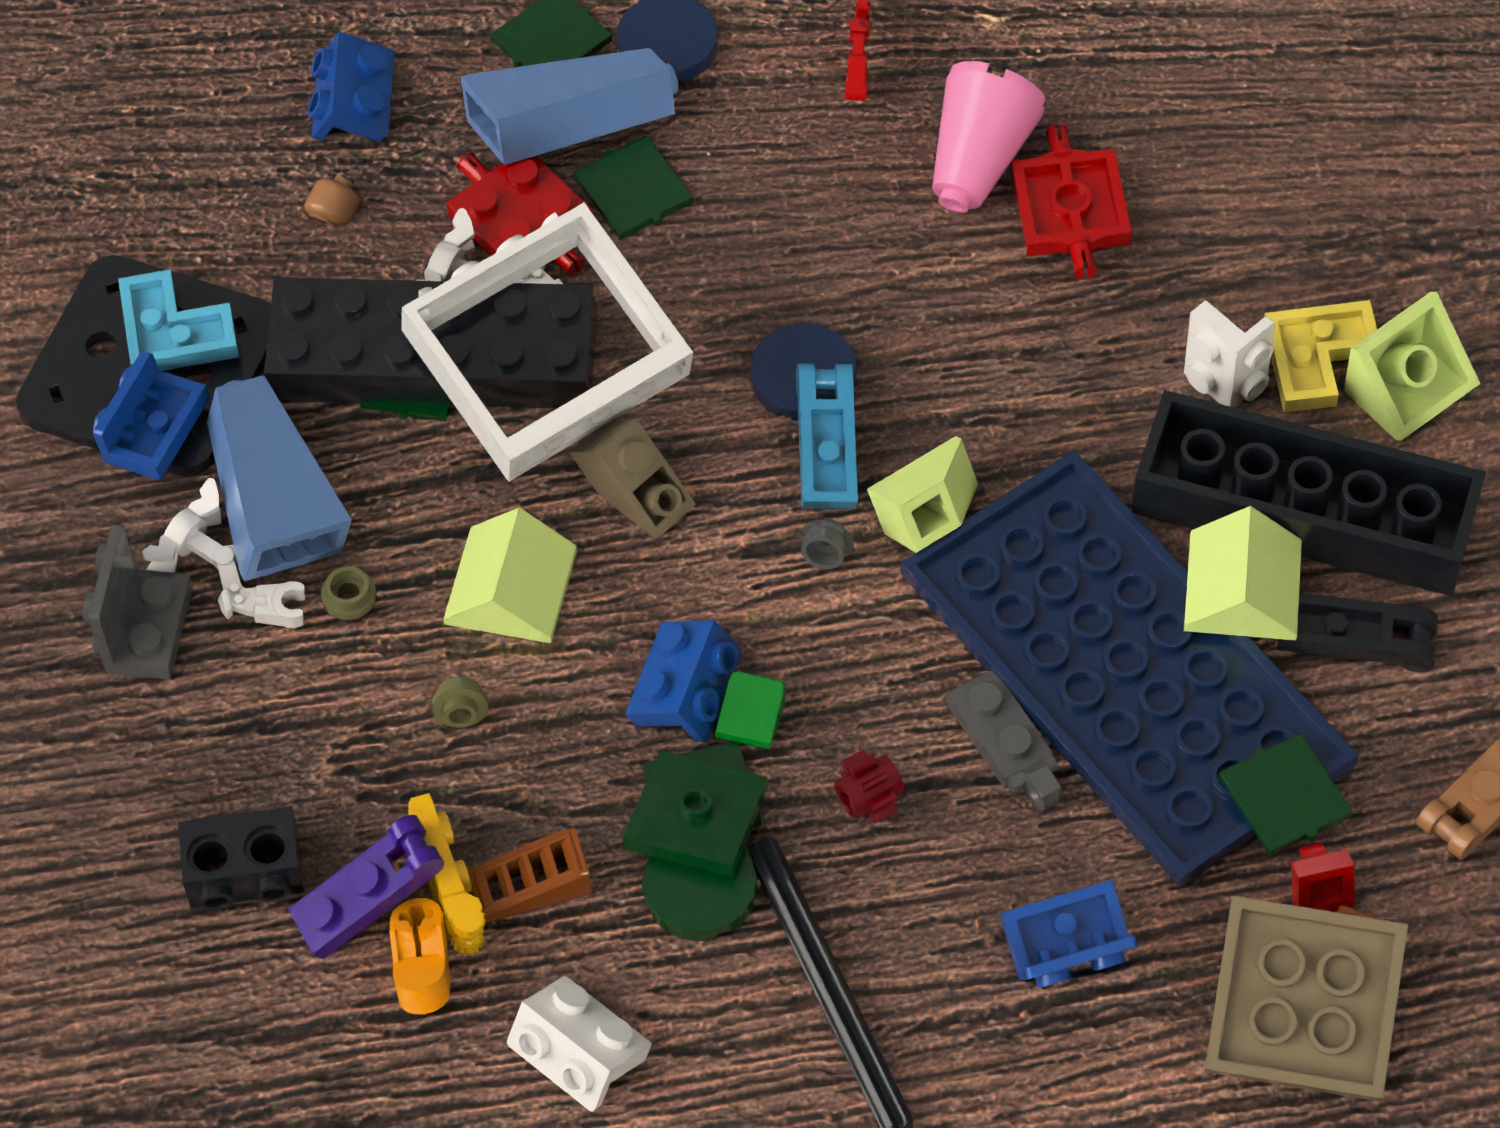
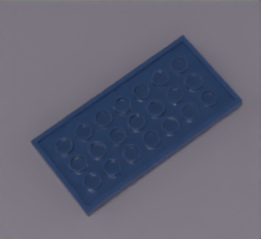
(1091, 640)

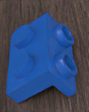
(352, 88)
(148, 418)
(685, 678)
(1067, 932)

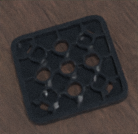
(91, 382)

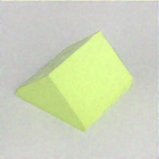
(1410, 368)
(1243, 577)
(511, 578)

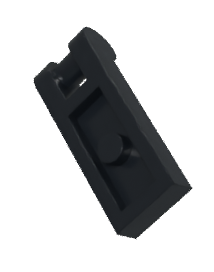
(1364, 631)

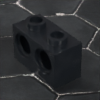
(240, 844)

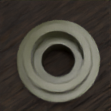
(343, 581)
(459, 702)

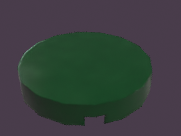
(697, 901)

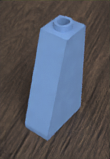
(566, 101)
(270, 483)

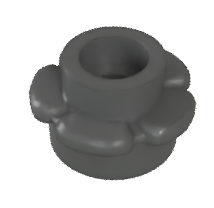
(825, 543)

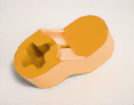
(425, 980)

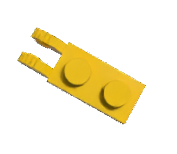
(451, 886)

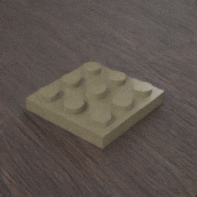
(1306, 998)

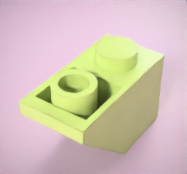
(926, 496)

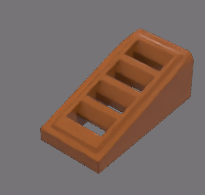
(542, 852)

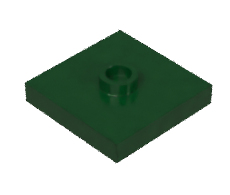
(695, 813)

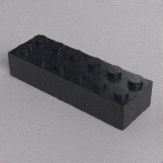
(347, 343)
(1339, 494)

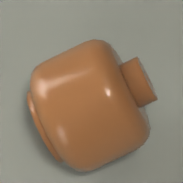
(333, 201)

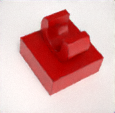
(1323, 879)

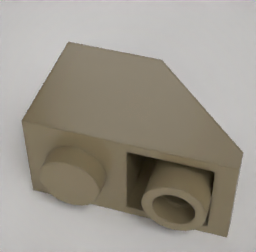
(633, 475)

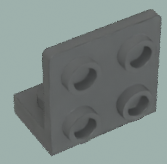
(135, 612)

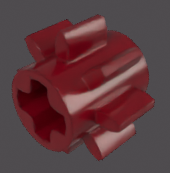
(869, 786)

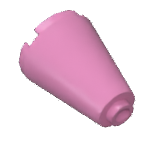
(981, 131)

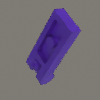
(366, 887)

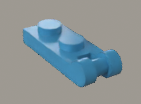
(827, 437)

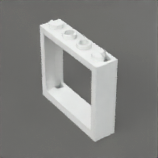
(593, 408)

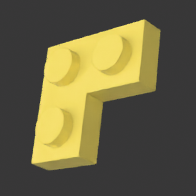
(1308, 343)

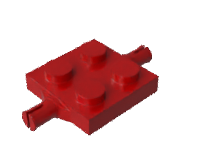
(513, 202)
(1071, 202)

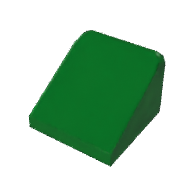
(751, 709)

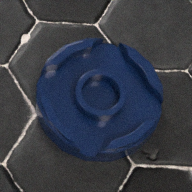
(675, 30)
(777, 358)

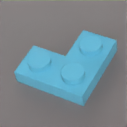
(173, 335)

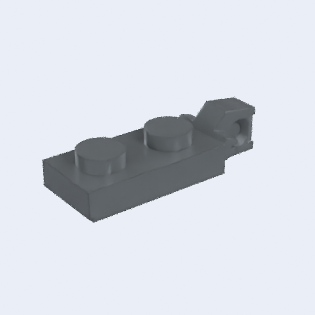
(1006, 738)

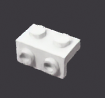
(1225, 359)
(576, 1041)

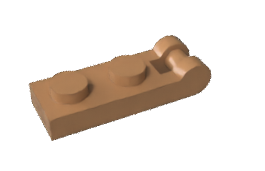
(1472, 796)

